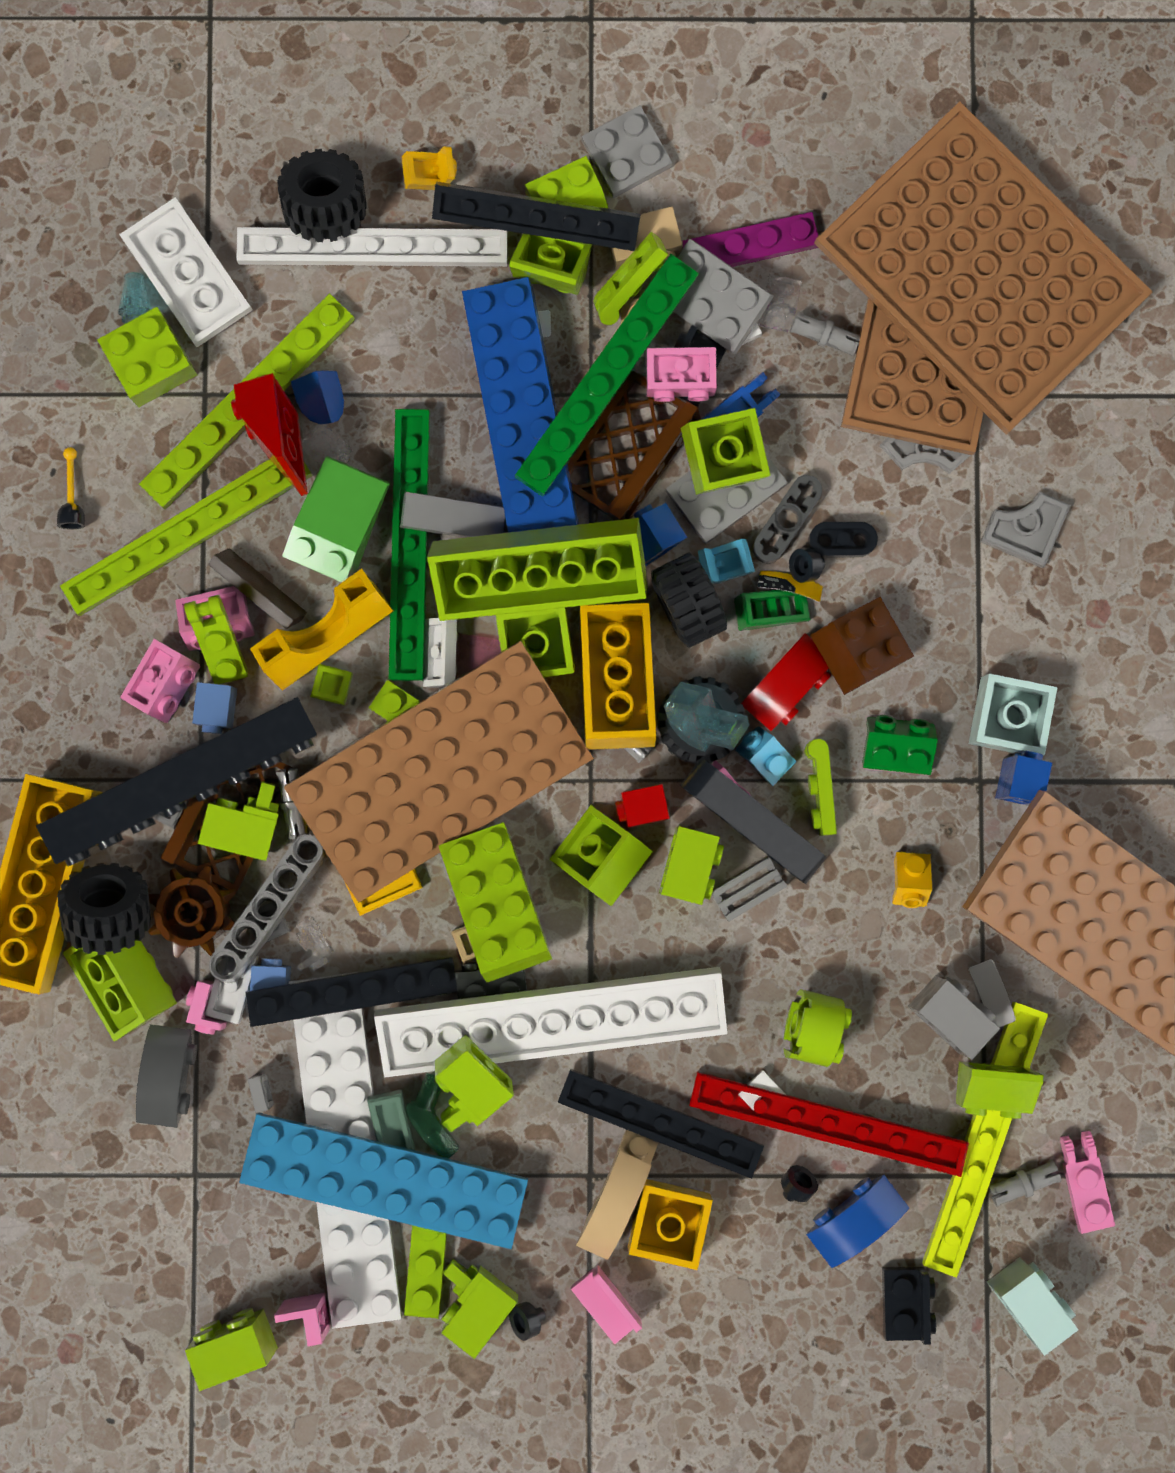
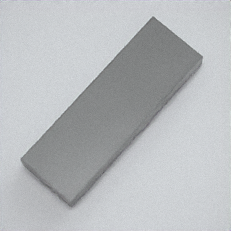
(450, 516)

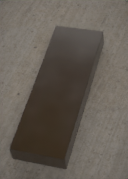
(257, 588)

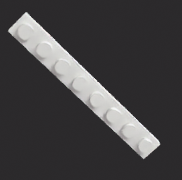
(375, 247)

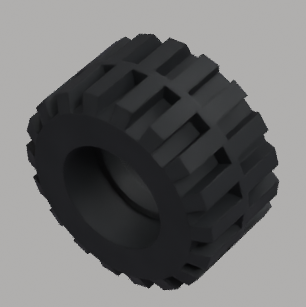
(322, 175)
(689, 600)
(723, 699)
(104, 908)

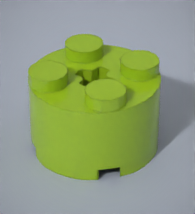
(816, 1028)

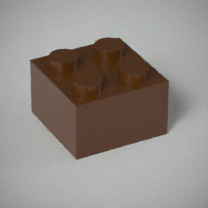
(862, 645)

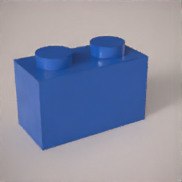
(1023, 777)

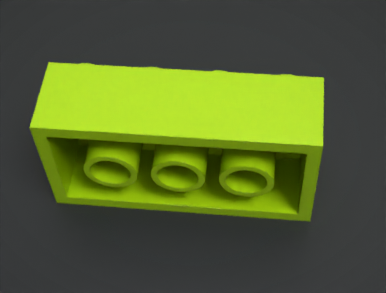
(495, 902)

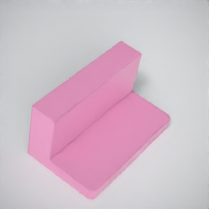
(606, 1304)
(314, 1314)

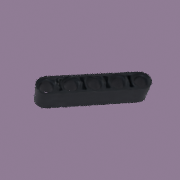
(753, 820)

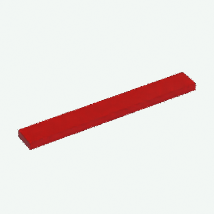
(831, 1124)

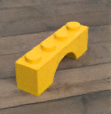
(292, 654)

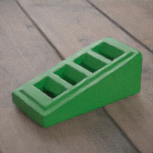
(744, 613)

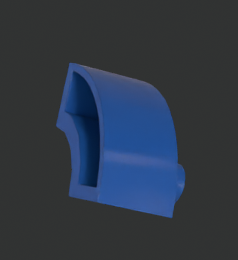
(658, 531)
(857, 1221)

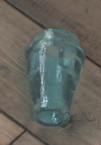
(134, 297)

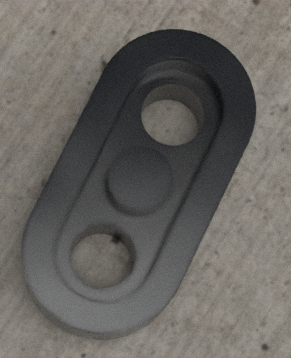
(841, 539)

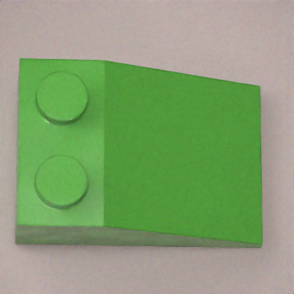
(336, 520)

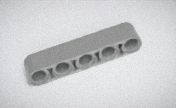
(266, 925)

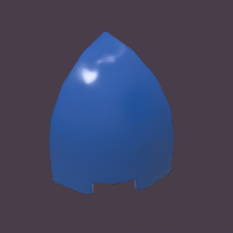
(319, 396)

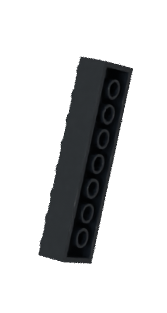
(177, 781)

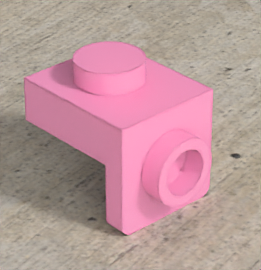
(198, 1000)

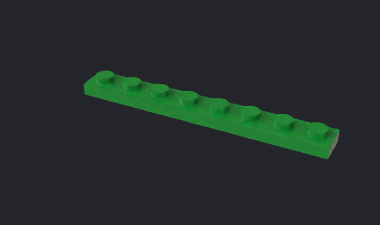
(606, 375)
(408, 548)

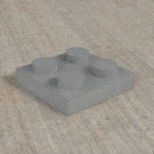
(626, 151)

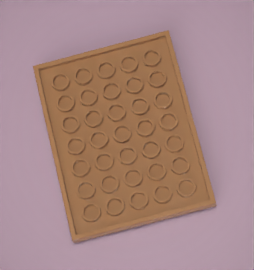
(983, 267)

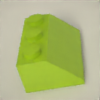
(122, 987)

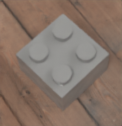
(954, 1017)

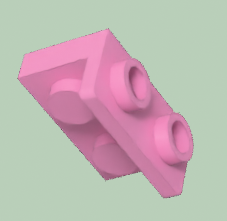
(681, 373)
(236, 609)
(160, 681)

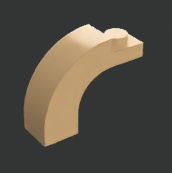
(618, 1195)

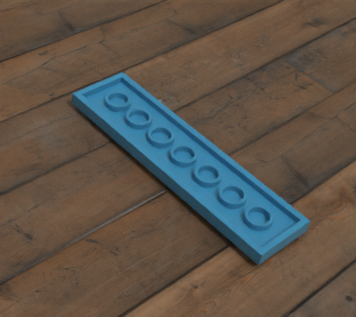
(384, 1180)

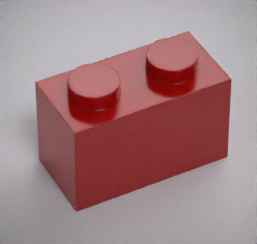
(642, 806)

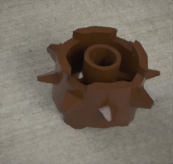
(173, 903)

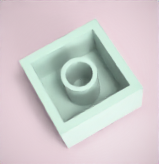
(1012, 714)
(1036, 1310)

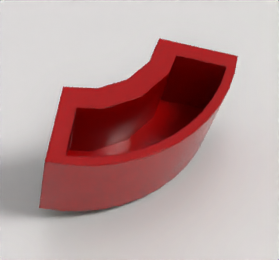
(787, 684)

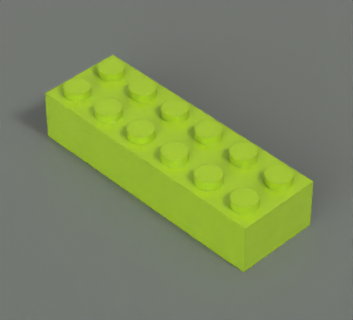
(538, 569)

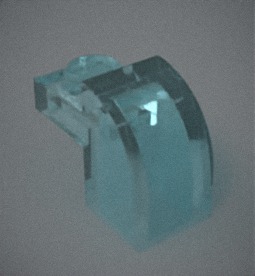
(699, 723)

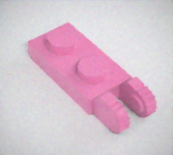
(1086, 1185)

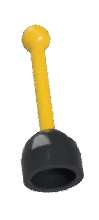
(70, 515)

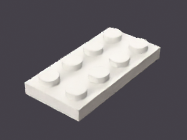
(186, 272)

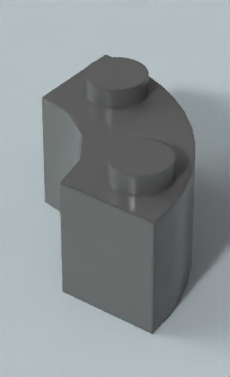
(163, 1076)

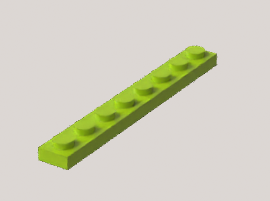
(221, 427)
(176, 536)

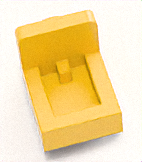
(424, 169)
(912, 879)

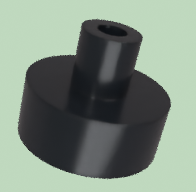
(806, 565)
(798, 1184)
(526, 1320)

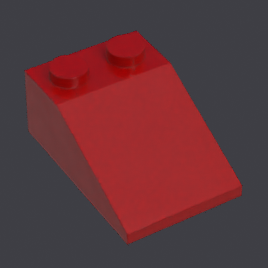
(273, 424)

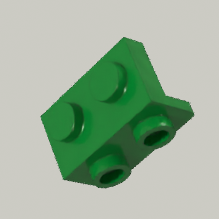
(900, 745)

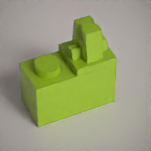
(238, 830)
(474, 1080)
(481, 1310)

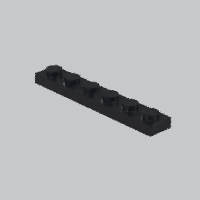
(535, 216)
(350, 991)
(661, 1123)

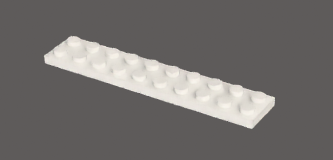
(555, 1020)
(335, 1095)

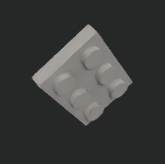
(720, 299)
(720, 509)

